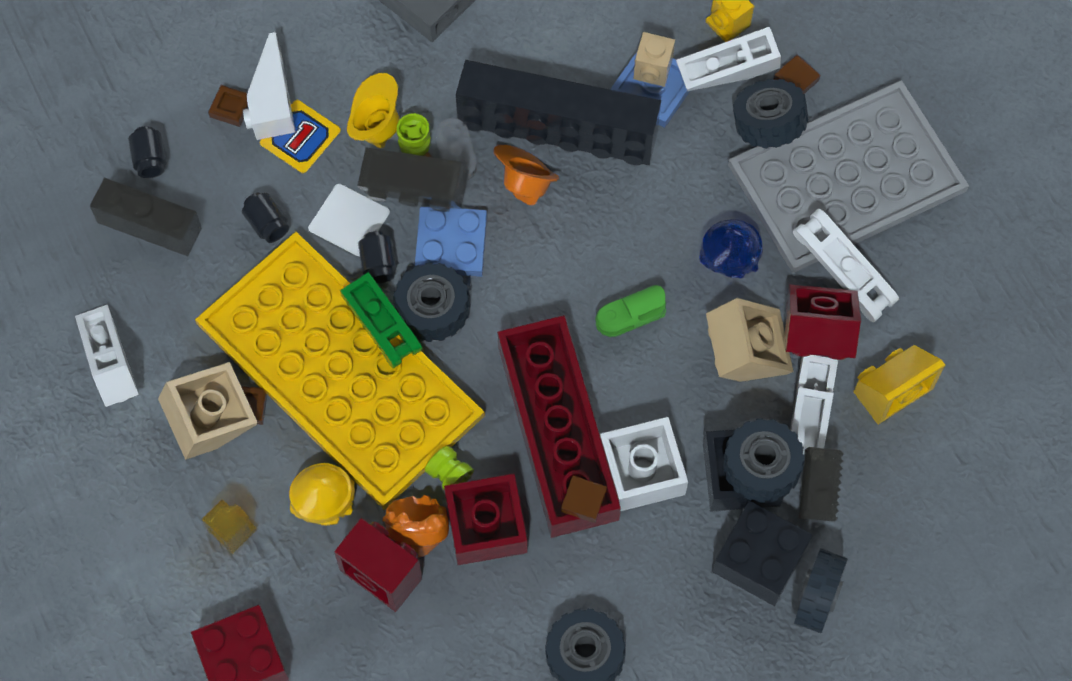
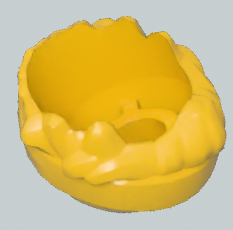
(322, 494)

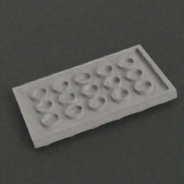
(858, 165)

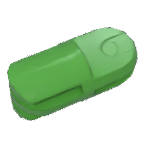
(631, 311)

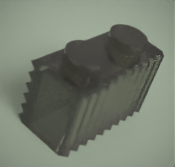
(820, 484)

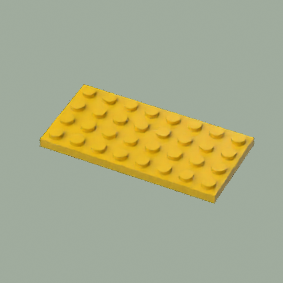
(329, 375)

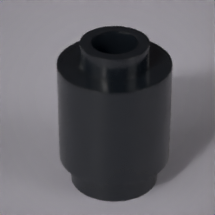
(147, 152)
(265, 217)
(377, 256)

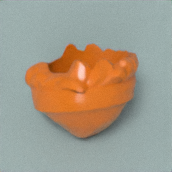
(417, 523)

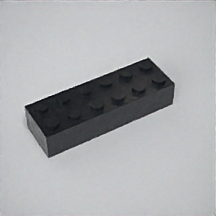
(557, 112)

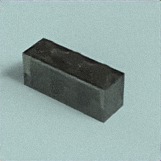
(413, 179)
(146, 216)

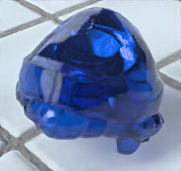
(731, 248)

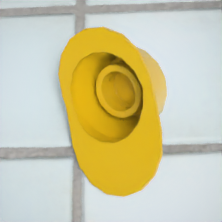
(374, 110)

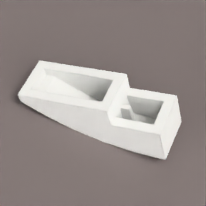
(813, 400)

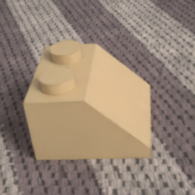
(748, 341)
(206, 409)

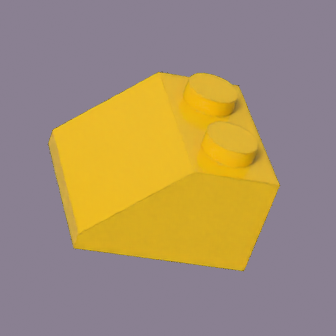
(898, 382)

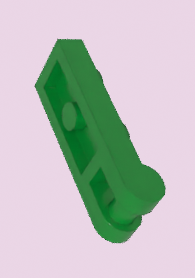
(380, 319)

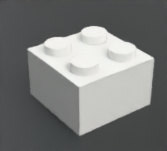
(644, 463)

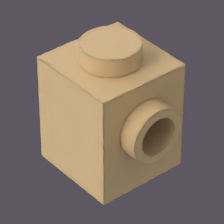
(654, 59)

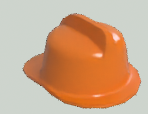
(524, 173)

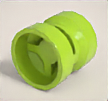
(411, 128)
(447, 467)

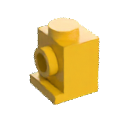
(730, 17)

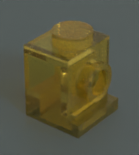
(229, 525)

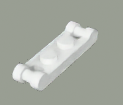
(846, 264)

